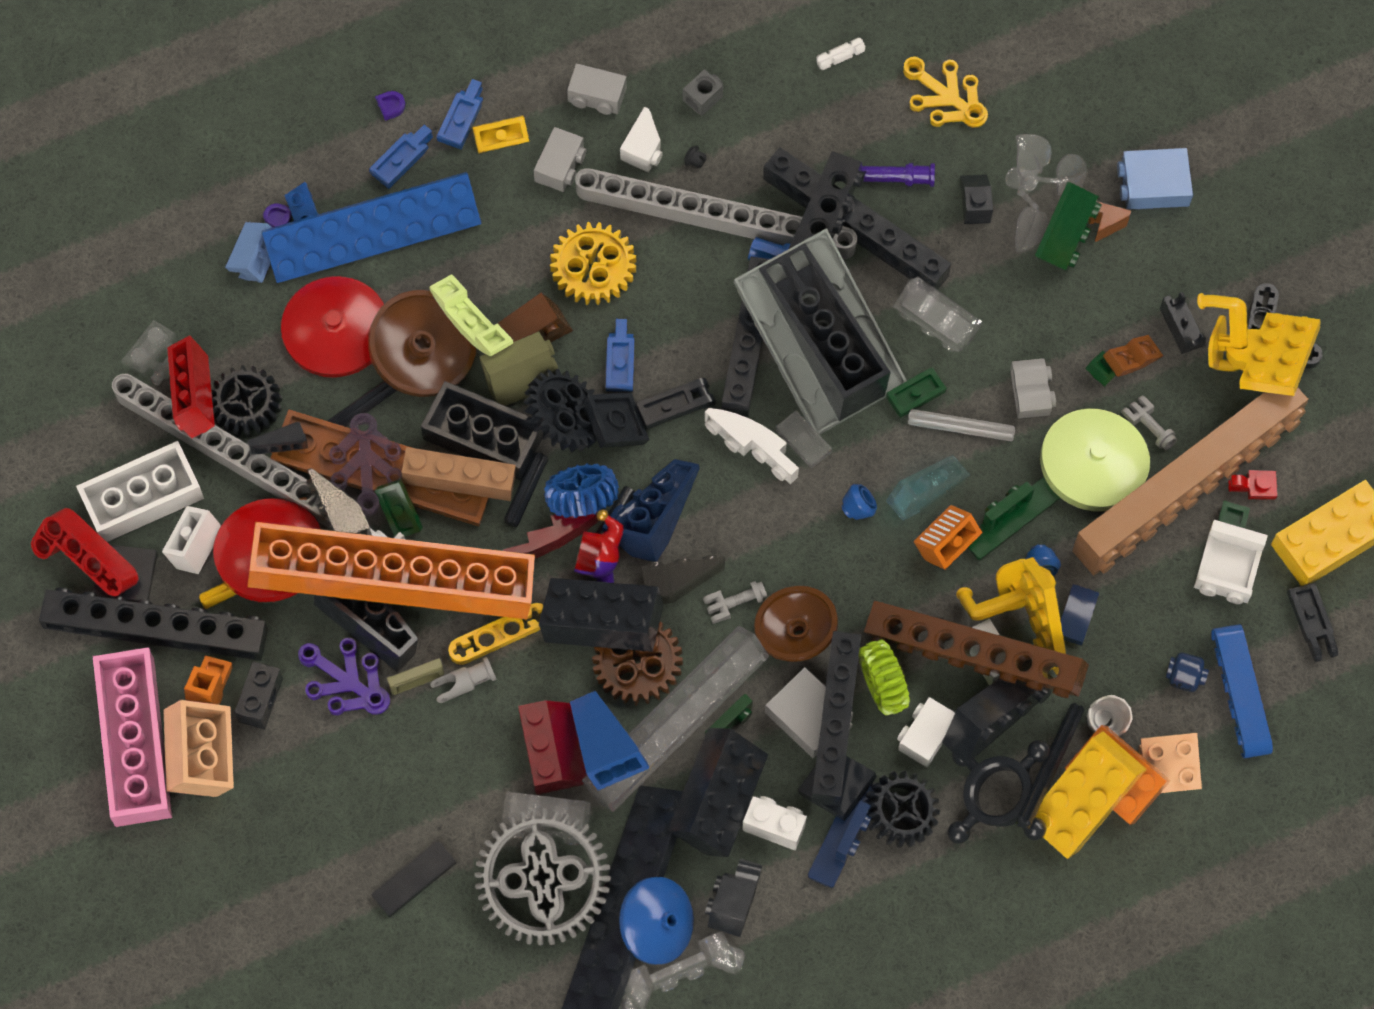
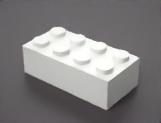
(140, 492)

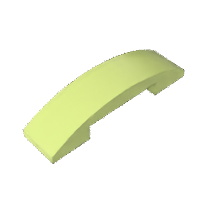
(468, 318)

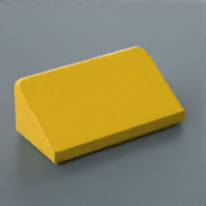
(500, 134)

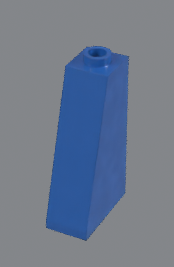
(604, 743)

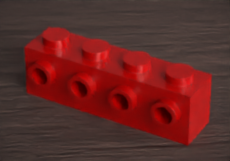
(190, 387)

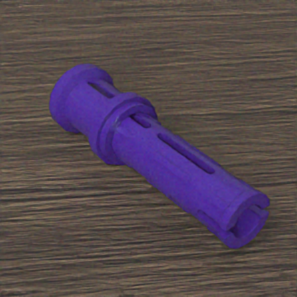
(908, 175)

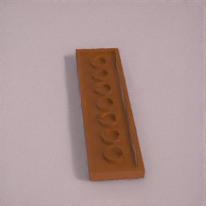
(324, 435)

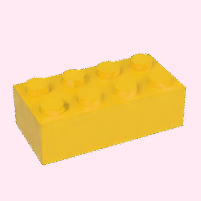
(1328, 535)
(1087, 793)

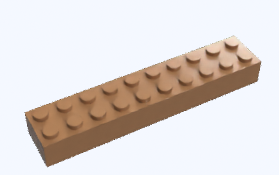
(1187, 478)

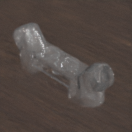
(713, 952)

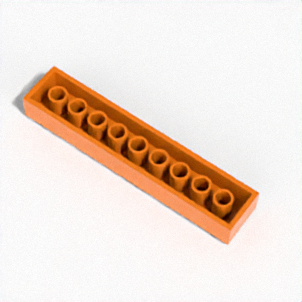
(391, 570)

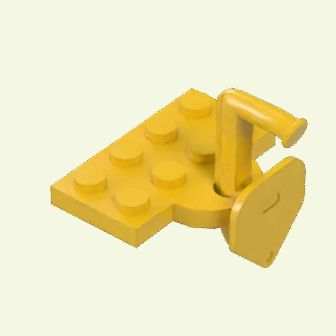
(1269, 356)
(1018, 586)

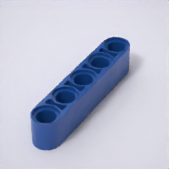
(1243, 691)

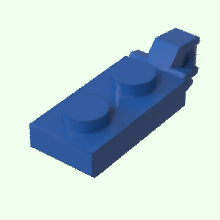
(461, 116)
(401, 156)
(620, 359)

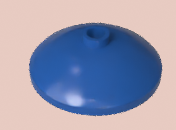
(645, 920)

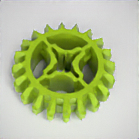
(884, 677)

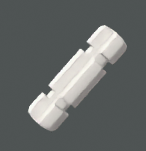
(840, 53)

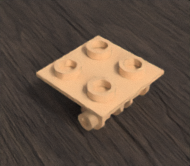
(1175, 758)

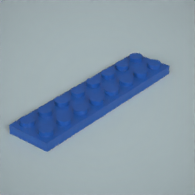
(371, 227)

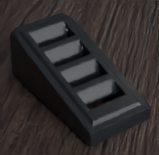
(280, 440)

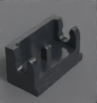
(1182, 323)

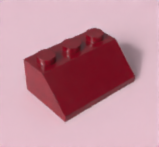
(552, 746)

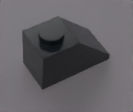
(976, 199)

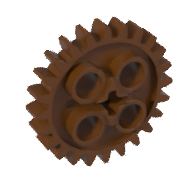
(642, 683)

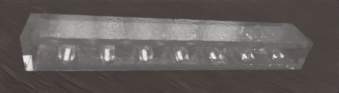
(687, 709)

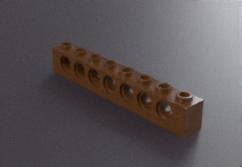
(1067, 682)

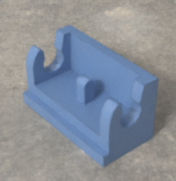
(250, 253)

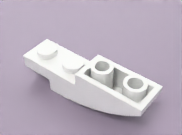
(745, 434)

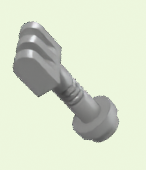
(1165, 439)
(756, 592)

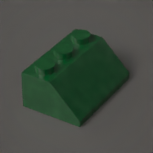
(1068, 227)

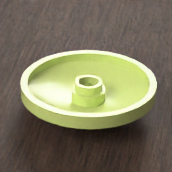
(1094, 459)

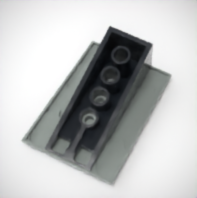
(820, 332)

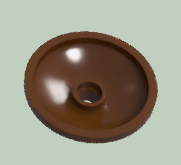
(791, 611)

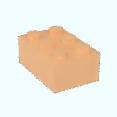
(198, 748)

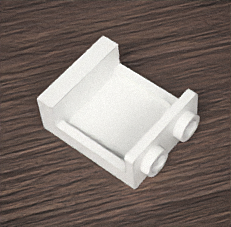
(1230, 562)

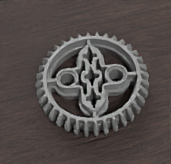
(540, 914)

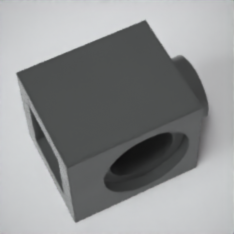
(703, 102)

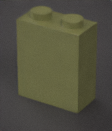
(516, 366)

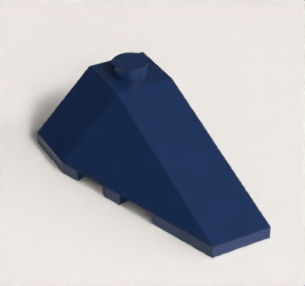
(655, 511)

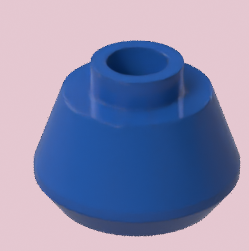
(858, 502)
(1045, 558)

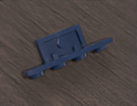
(839, 844)

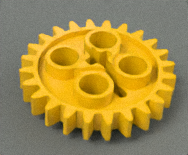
(570, 255)

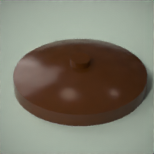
(418, 345)

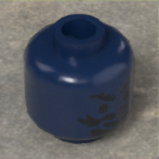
(1186, 672)

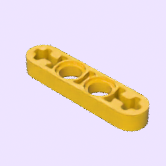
(496, 629)

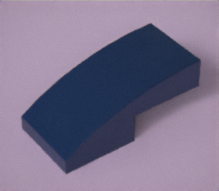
(1078, 613)

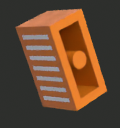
(948, 537)

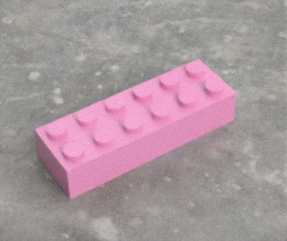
(132, 737)

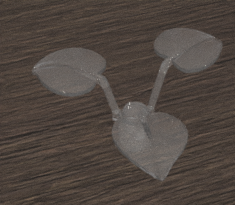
(1032, 155)

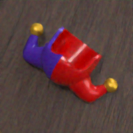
(600, 552)

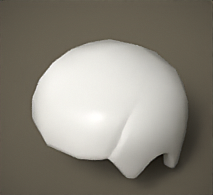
(1110, 707)

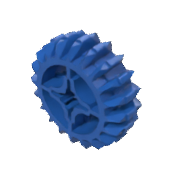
(581, 490)

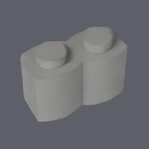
(1031, 388)

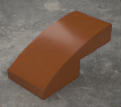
(1133, 356)

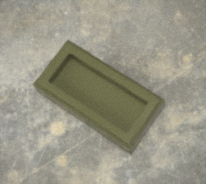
(415, 676)

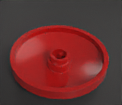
(329, 326)
(235, 542)

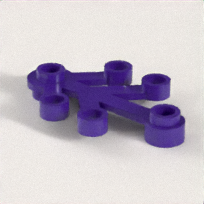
(347, 681)

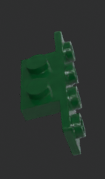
(1011, 515)

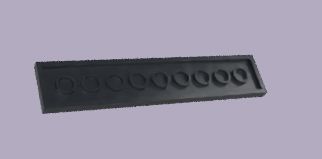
(641, 854)

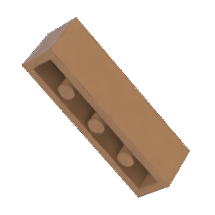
(458, 474)

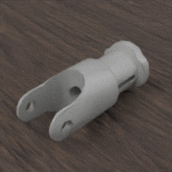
(464, 679)

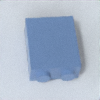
(1155, 178)

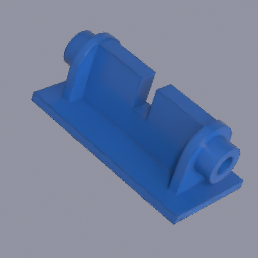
(301, 202)

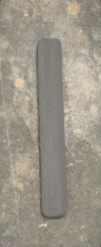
(961, 425)

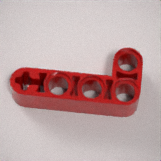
(86, 548)

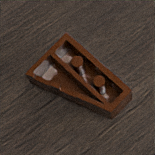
(536, 316)

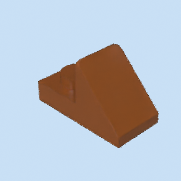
(1110, 220)

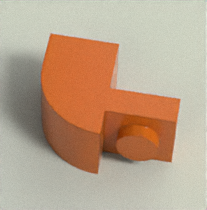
(208, 681)

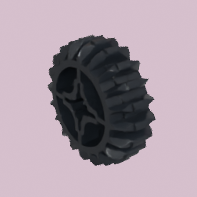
(255, 395)
(910, 815)

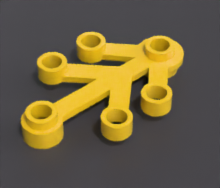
(947, 95)

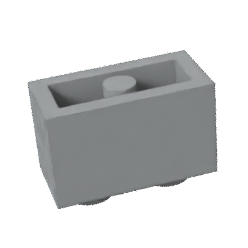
(596, 89)
(559, 159)

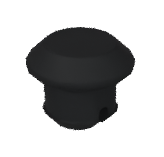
(694, 157)

